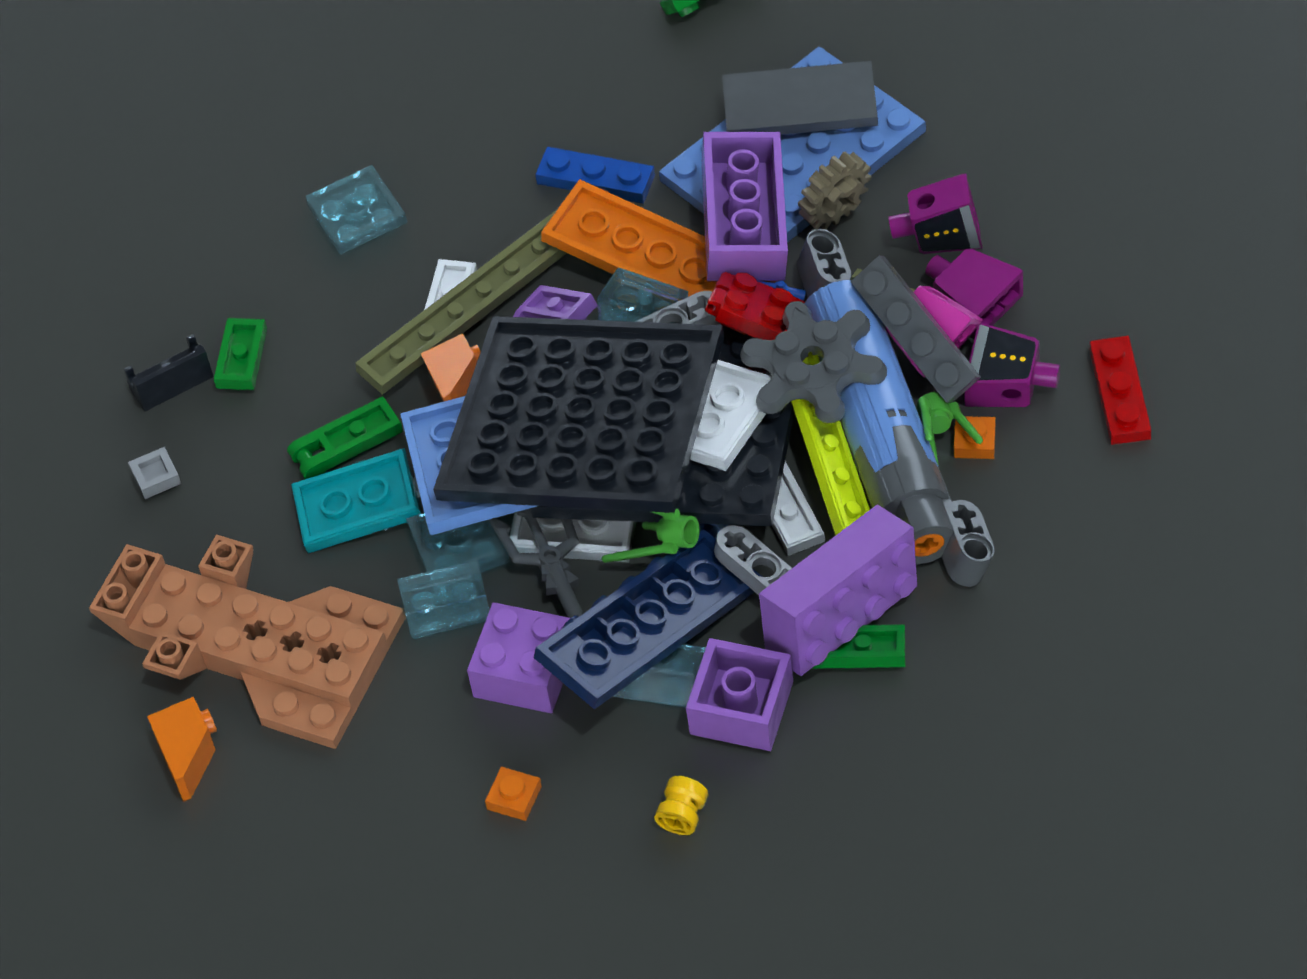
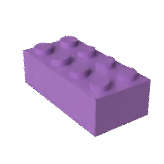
(744, 205)
(839, 588)

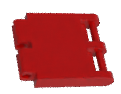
(749, 305)

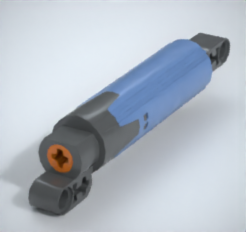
(888, 432)

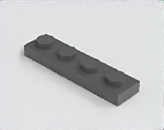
(915, 329)

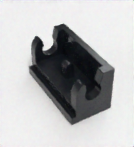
(170, 376)

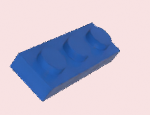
(619, 177)

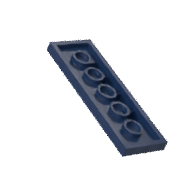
(642, 622)

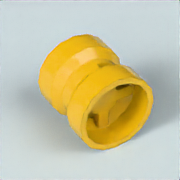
(680, 807)

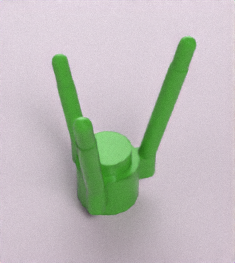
(937, 418)
(673, 530)

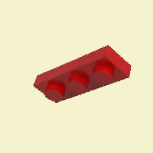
(1120, 390)

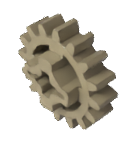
(834, 190)

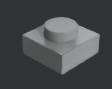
(154, 472)

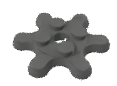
(816, 383)

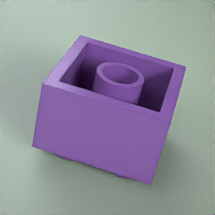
(504, 660)
(739, 694)

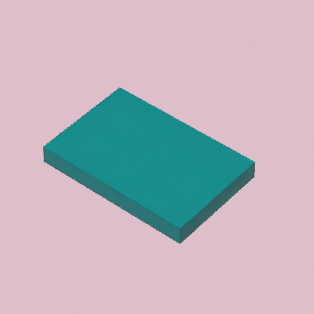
(356, 500)

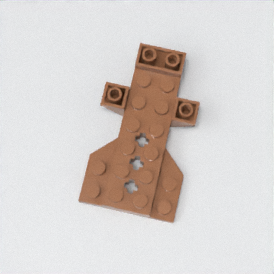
(268, 643)

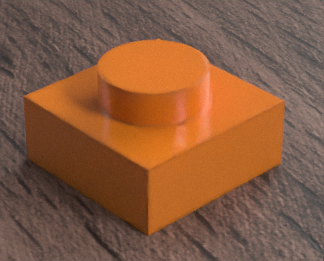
(967, 448)
(513, 793)

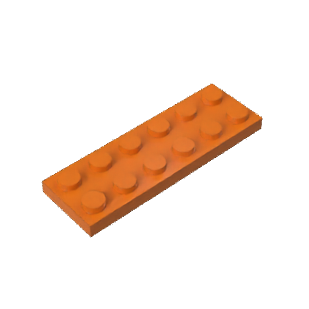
(626, 236)

